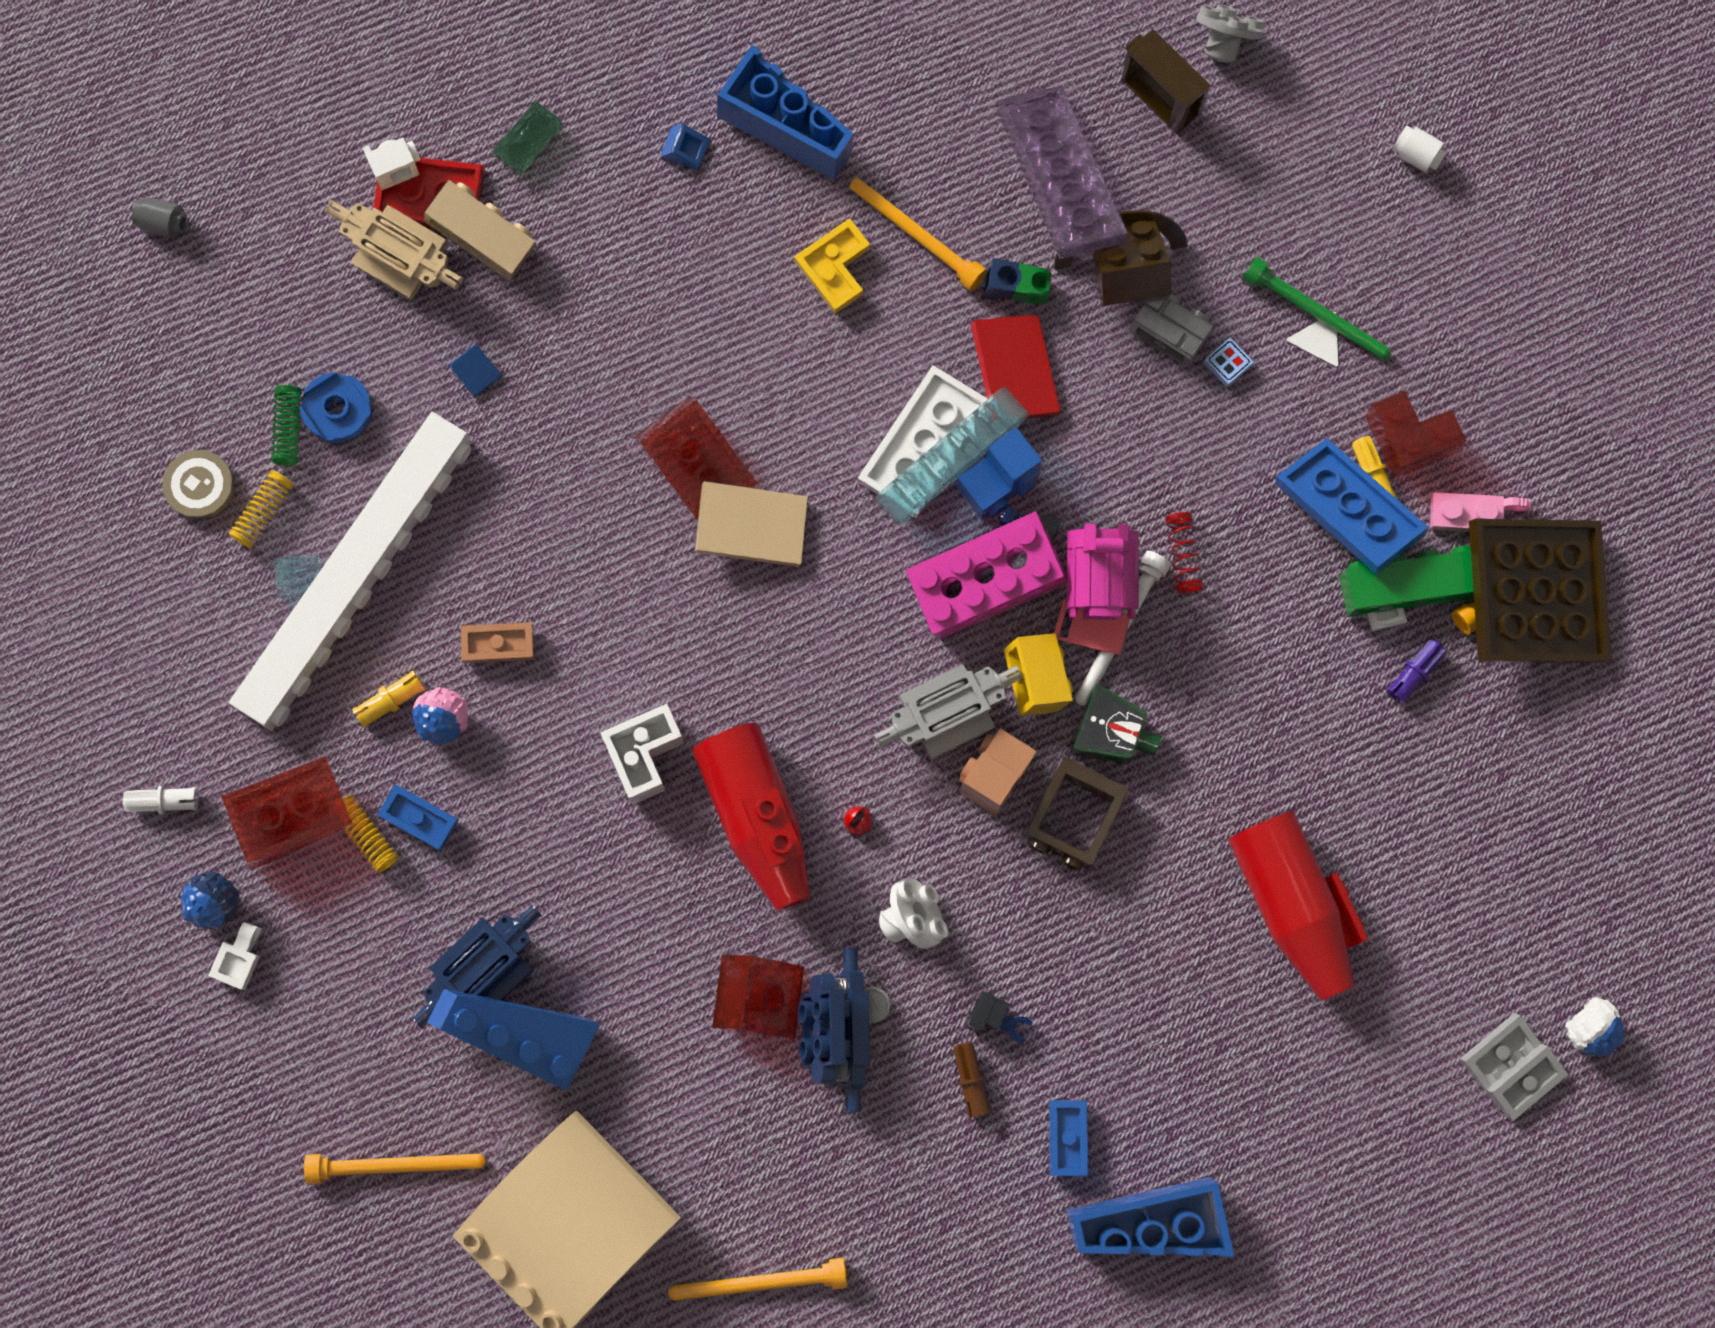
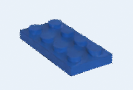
(1351, 505)

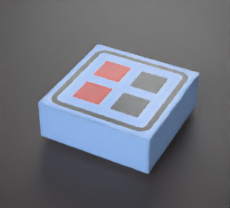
(1228, 362)

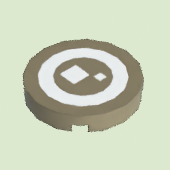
(198, 484)

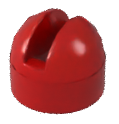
(864, 825)

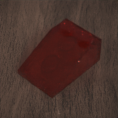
(691, 450)
(286, 812)

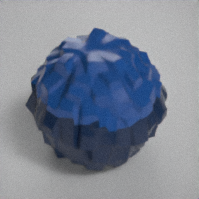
(209, 900)

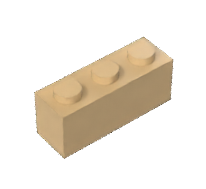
(480, 229)

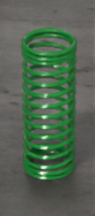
(279, 458)

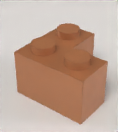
(996, 771)

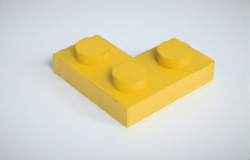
(826, 262)

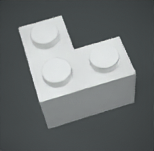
(634, 746)

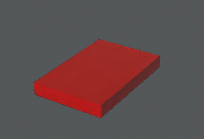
(418, 193)
(1015, 357)

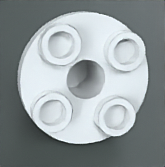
(913, 915)

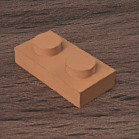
(497, 642)

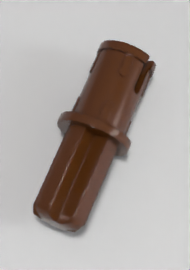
(971, 1080)

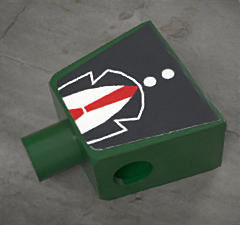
(1113, 729)

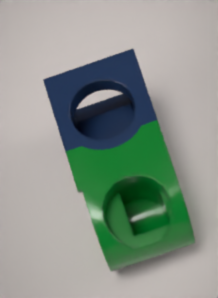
(1017, 282)

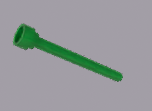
(1261, 275)

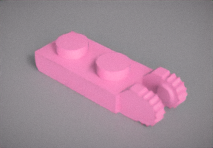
(1455, 511)

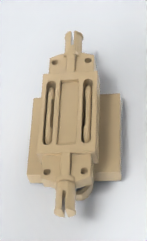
(395, 248)

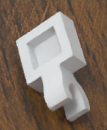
(236, 962)

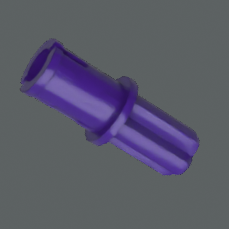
(1416, 671)

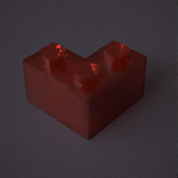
(1406, 440)

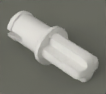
(160, 800)

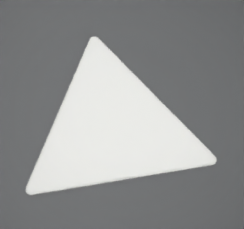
(1319, 341)

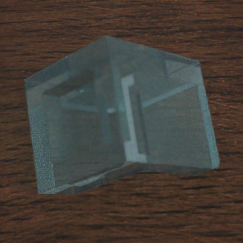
(296, 574)

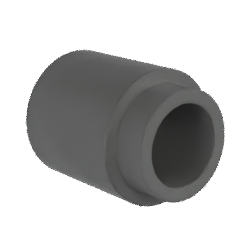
(159, 217)

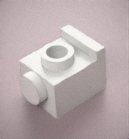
(393, 162)

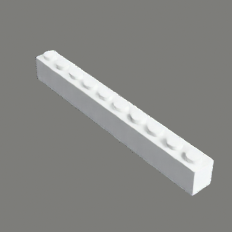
(351, 572)

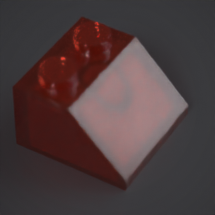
(758, 996)

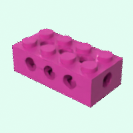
(968, 562)

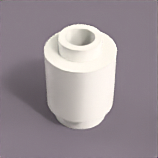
(1419, 149)

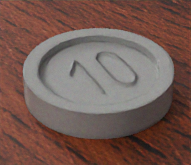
(878, 1004)

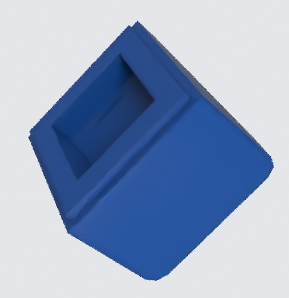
(685, 146)
(475, 370)

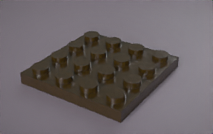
(1539, 591)

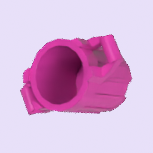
(1103, 572)

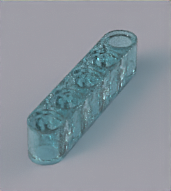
(951, 456)

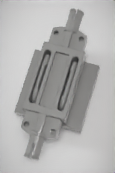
(948, 710)

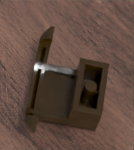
(1139, 266)

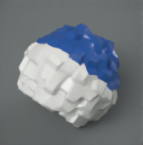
(1596, 1028)

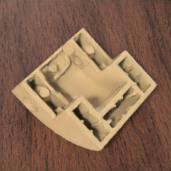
(566, 1225)

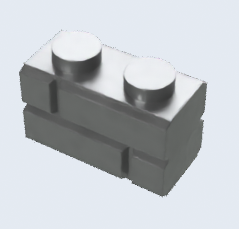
(1172, 328)

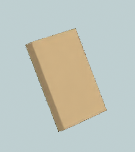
(751, 524)

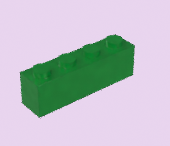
(1408, 582)

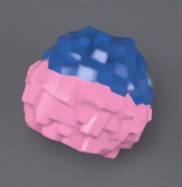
(440, 715)

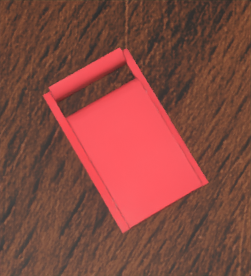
(1093, 633)

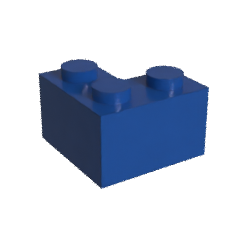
(1006, 471)

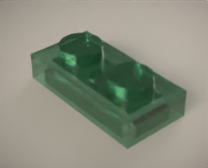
(527, 138)

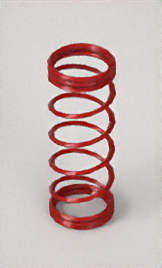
(1190, 585)

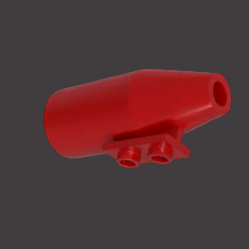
(756, 812)
(1301, 908)

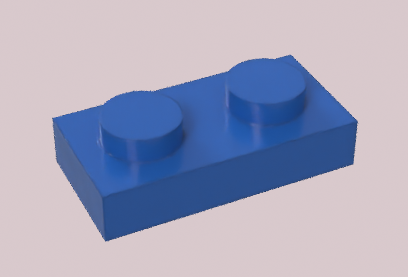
(418, 817)
(1068, 1138)

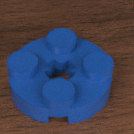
(336, 427)

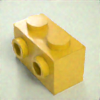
(1043, 674)

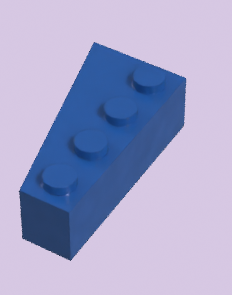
(783, 116)
(525, 1036)
(1156, 1222)

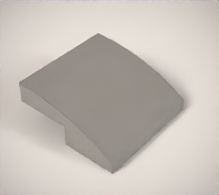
(1513, 1066)

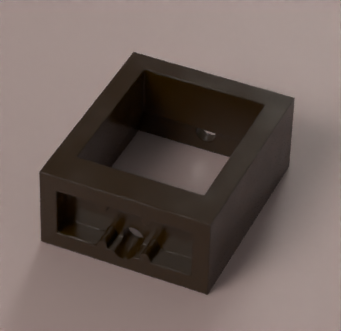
(1164, 81)
(1087, 780)

